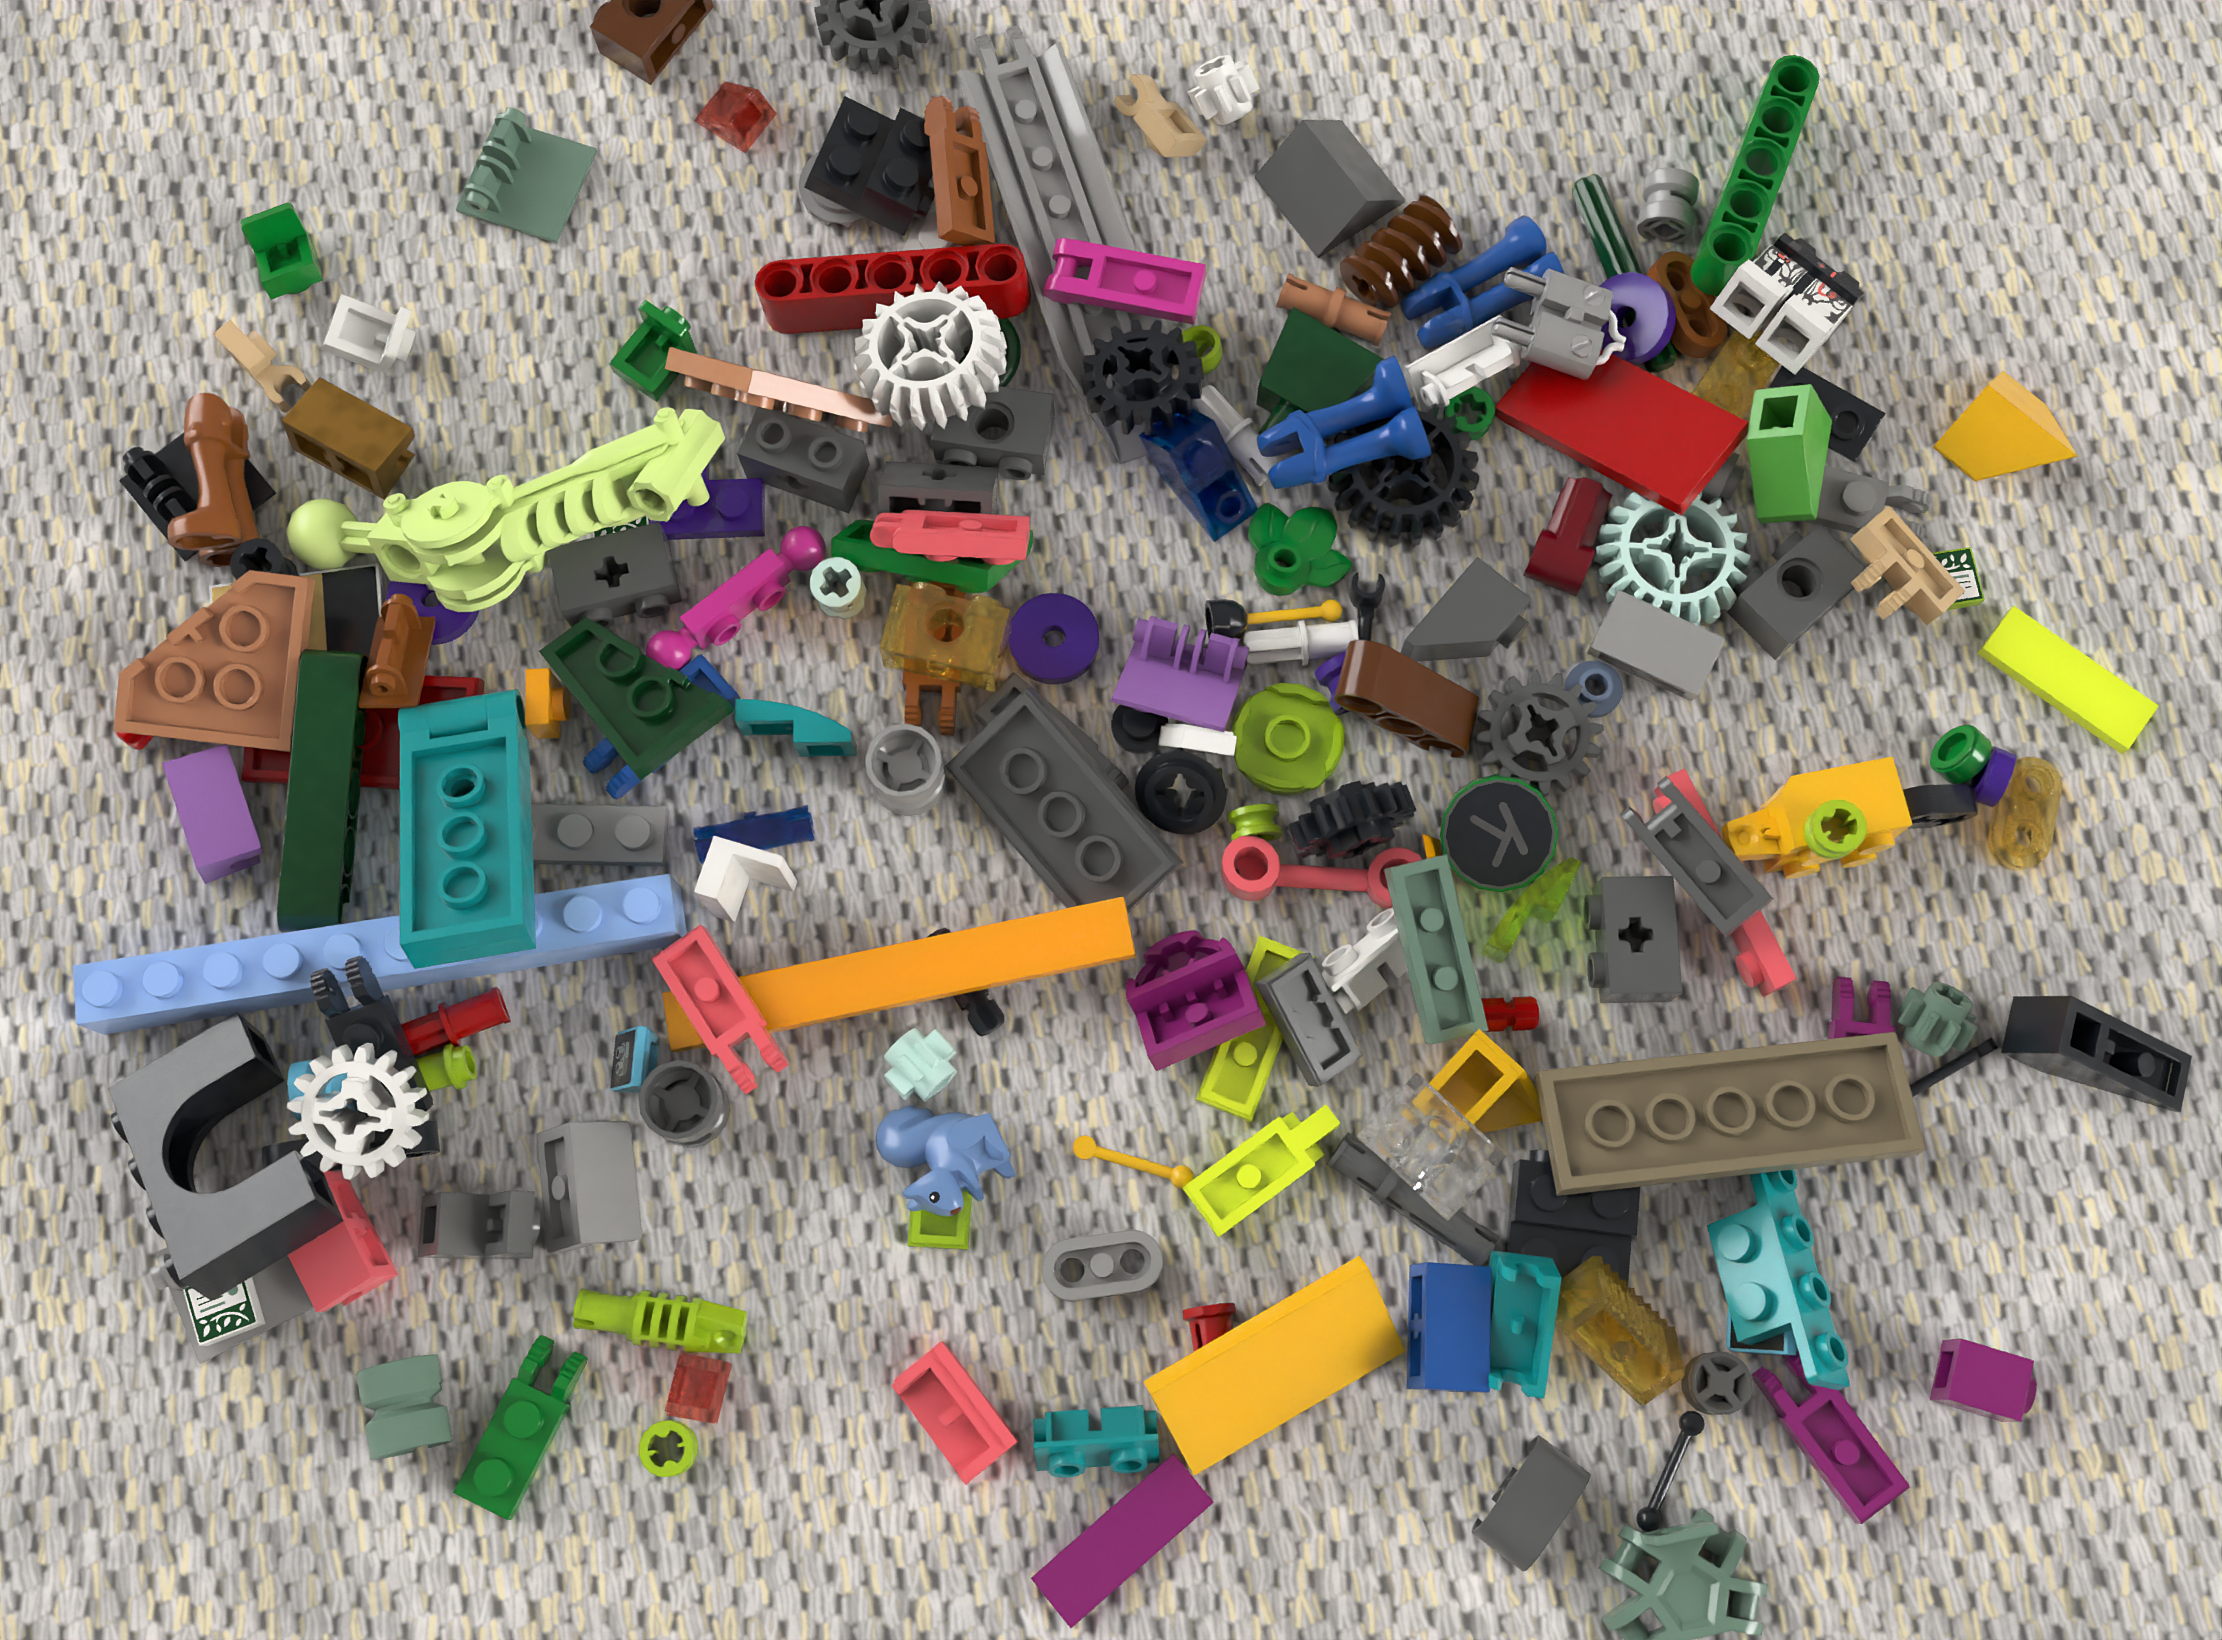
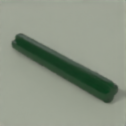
(1613, 248)

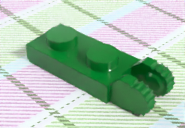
(519, 1433)

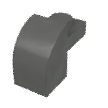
(479, 1225)

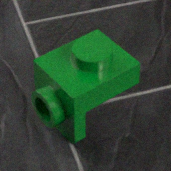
(282, 250)
(646, 351)

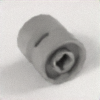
(906, 769)

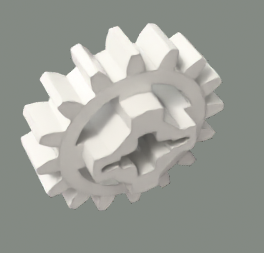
(350, 1135)

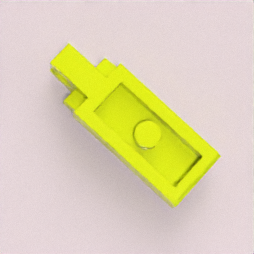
(1259, 1169)

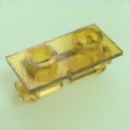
(1736, 374)

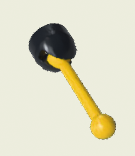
(1231, 619)

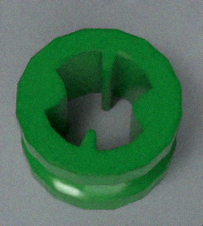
(1478, 400)

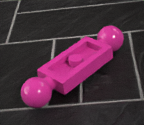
(753, 587)

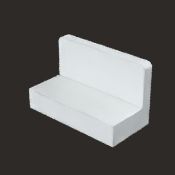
(728, 872)

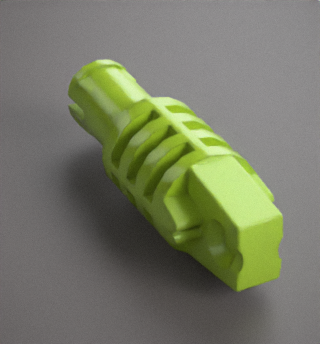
(695, 1325)

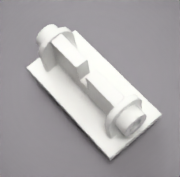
(1460, 365)
(1354, 968)

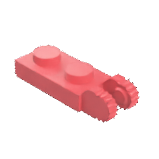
(717, 1003)

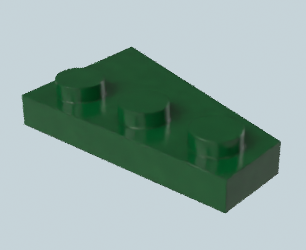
(631, 698)

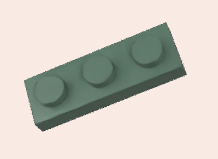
(1436, 949)

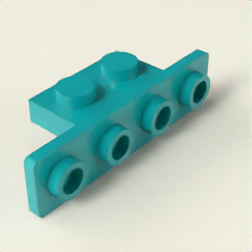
(1775, 1280)

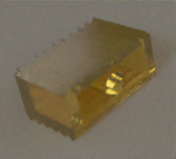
(1619, 1331)

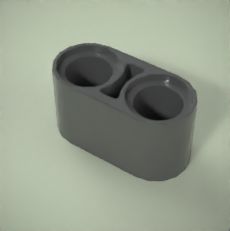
(1532, 1504)

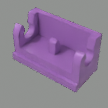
(213, 812)

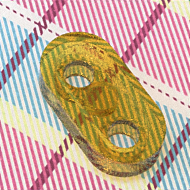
(2026, 812)

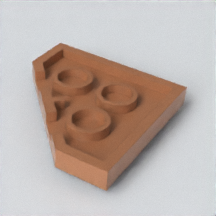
(774, 391)
(225, 669)

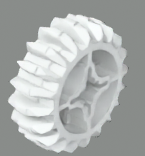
(927, 375)

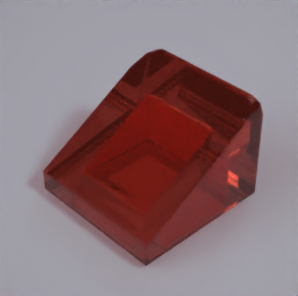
(736, 115)
(698, 1388)

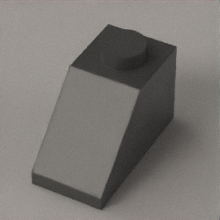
(1470, 618)

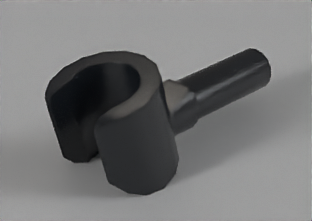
(1365, 605)

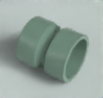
(404, 1406)

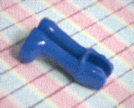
(1522, 247)
(1385, 399)

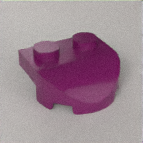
(1191, 997)

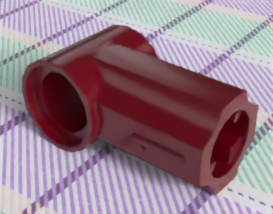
(1565, 547)

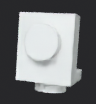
(368, 334)

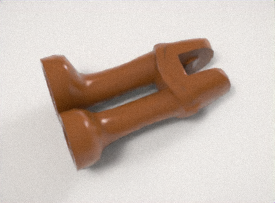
(224, 515)

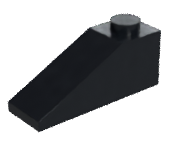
(2095, 1050)

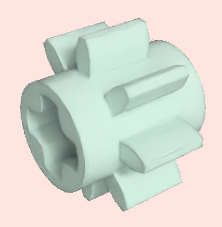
(920, 1064)

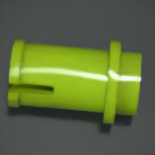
(448, 1068)

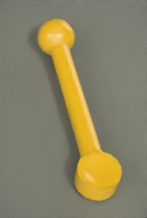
(1086, 1148)

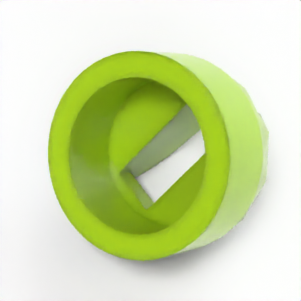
(1204, 338)

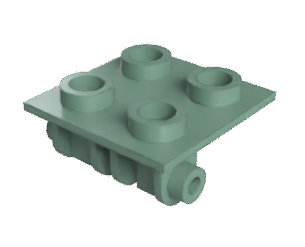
(526, 178)

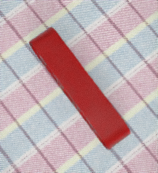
(844, 289)

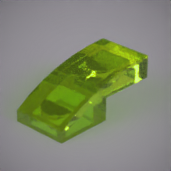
(1538, 900)

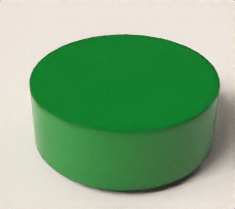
(1960, 754)

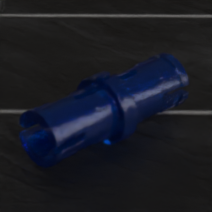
(759, 831)

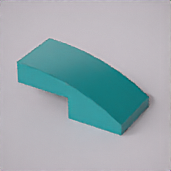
(812, 732)

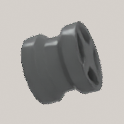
(1726, 1378)

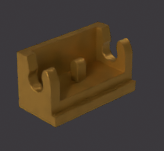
(349, 437)

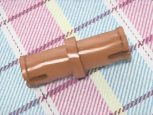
(1334, 309)

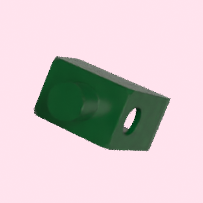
(1312, 369)

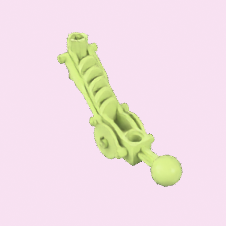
(481, 539)

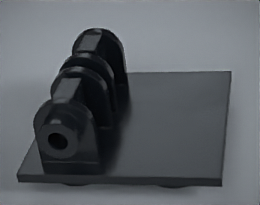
(168, 484)

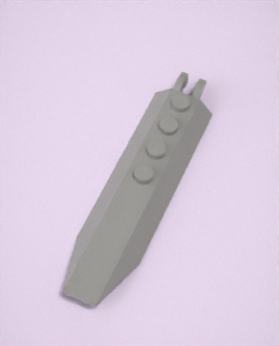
(1053, 190)

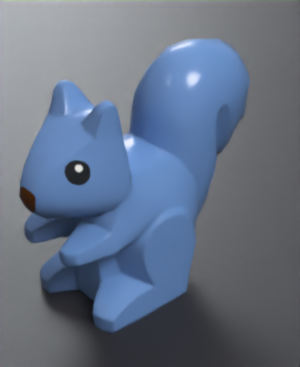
(953, 1146)

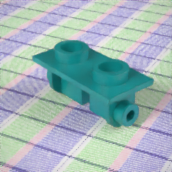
(1068, 1447)

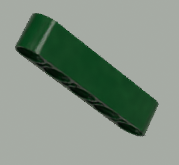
(322, 790)

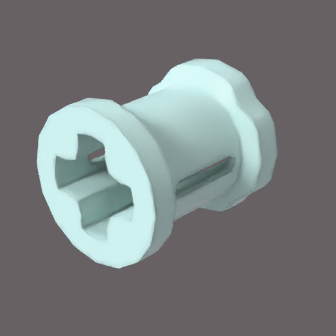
(848, 576)

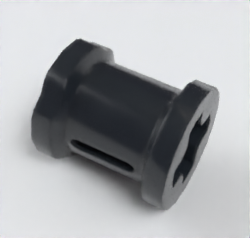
(262, 557)

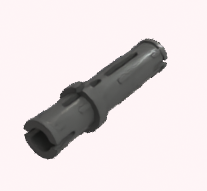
(1387, 1187)

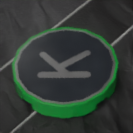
(1498, 833)

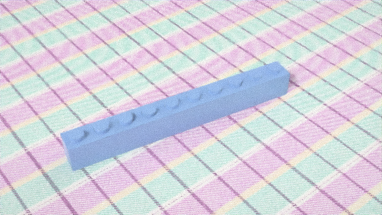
(278, 967)

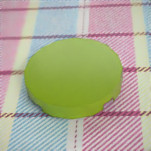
(1286, 759)

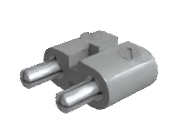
(1564, 322)

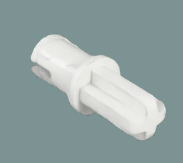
(1236, 433)
(1299, 642)

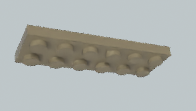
(1728, 1113)

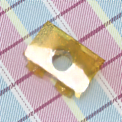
(970, 659)

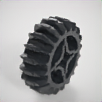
(1432, 504)

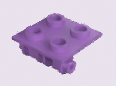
(1179, 677)

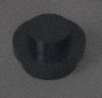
(1136, 730)

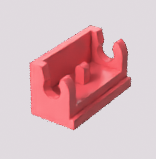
(347, 1257)
(954, 1412)

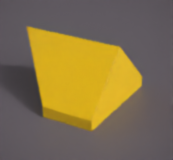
(2004, 433)
(1488, 1086)

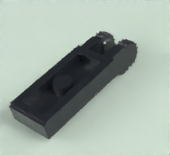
(368, 1022)

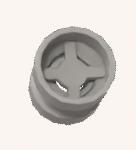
(1668, 205)

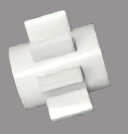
(1223, 90)

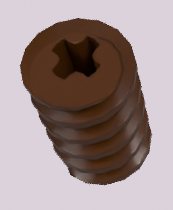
(1401, 251)

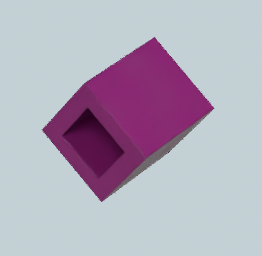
(1984, 1381)

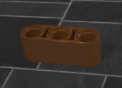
(1406, 698)

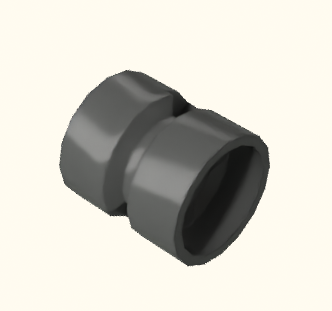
(684, 1104)

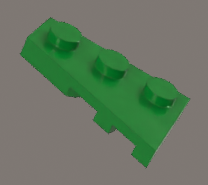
(967, 573)

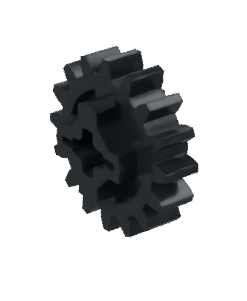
(1142, 377)
(1351, 820)

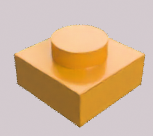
(545, 703)

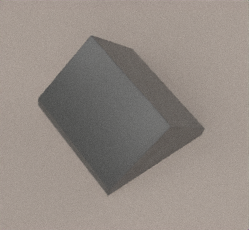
(1327, 184)

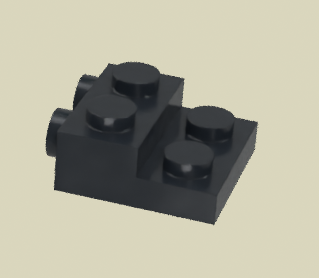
(876, 166)
(1569, 1225)

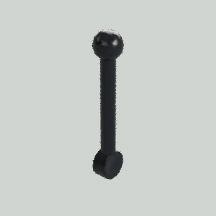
(1953, 1066)
(1691, 1424)

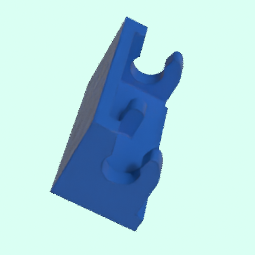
(1449, 1327)

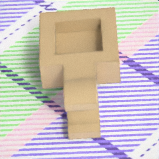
(1164, 123)
(255, 358)

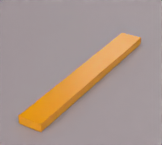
(928, 969)

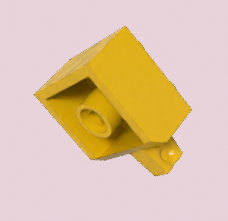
(1777, 827)

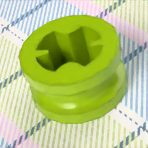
(1851, 817)
(1256, 821)
(665, 1430)

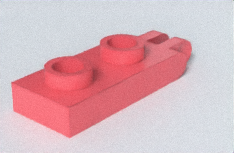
(953, 535)

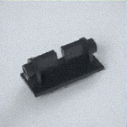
(1851, 417)

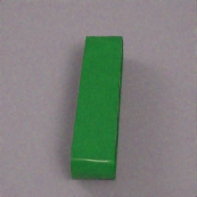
(1755, 173)

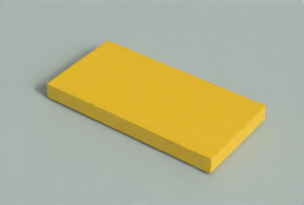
(1275, 1365)

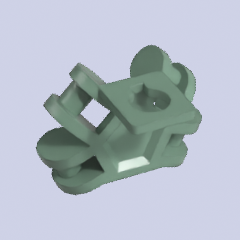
(1685, 1588)

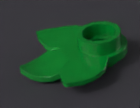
(1301, 542)

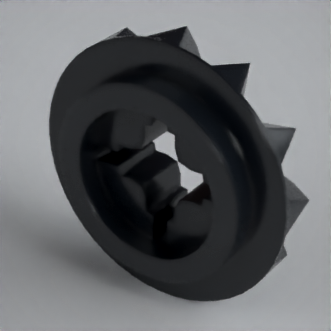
(1165, 807)

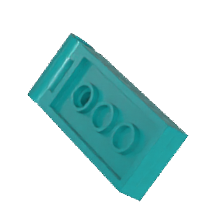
(465, 830)

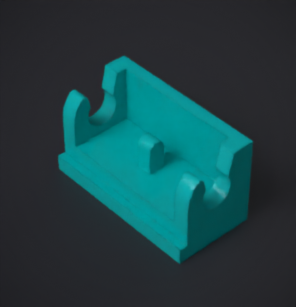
(1522, 1320)

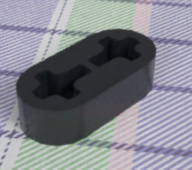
(1939, 804)

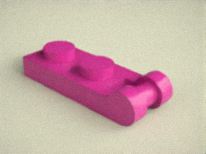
(1126, 280)

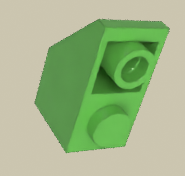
(1787, 452)

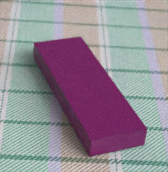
(1122, 1540)

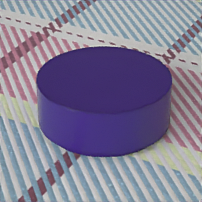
(1994, 777)

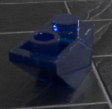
(1201, 472)

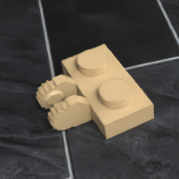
(1908, 567)

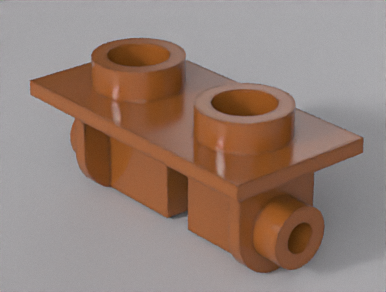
(397, 656)

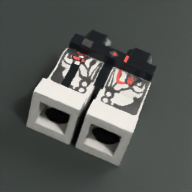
(1795, 287)

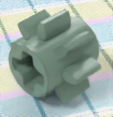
(1937, 1019)

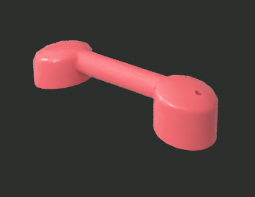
(1262, 872)

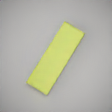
(2068, 680)
(1244, 1063)

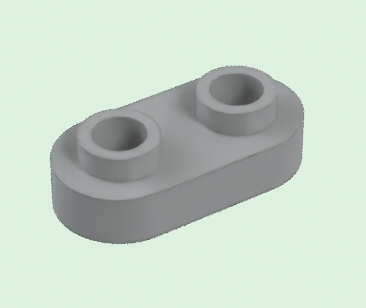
(1102, 1265)

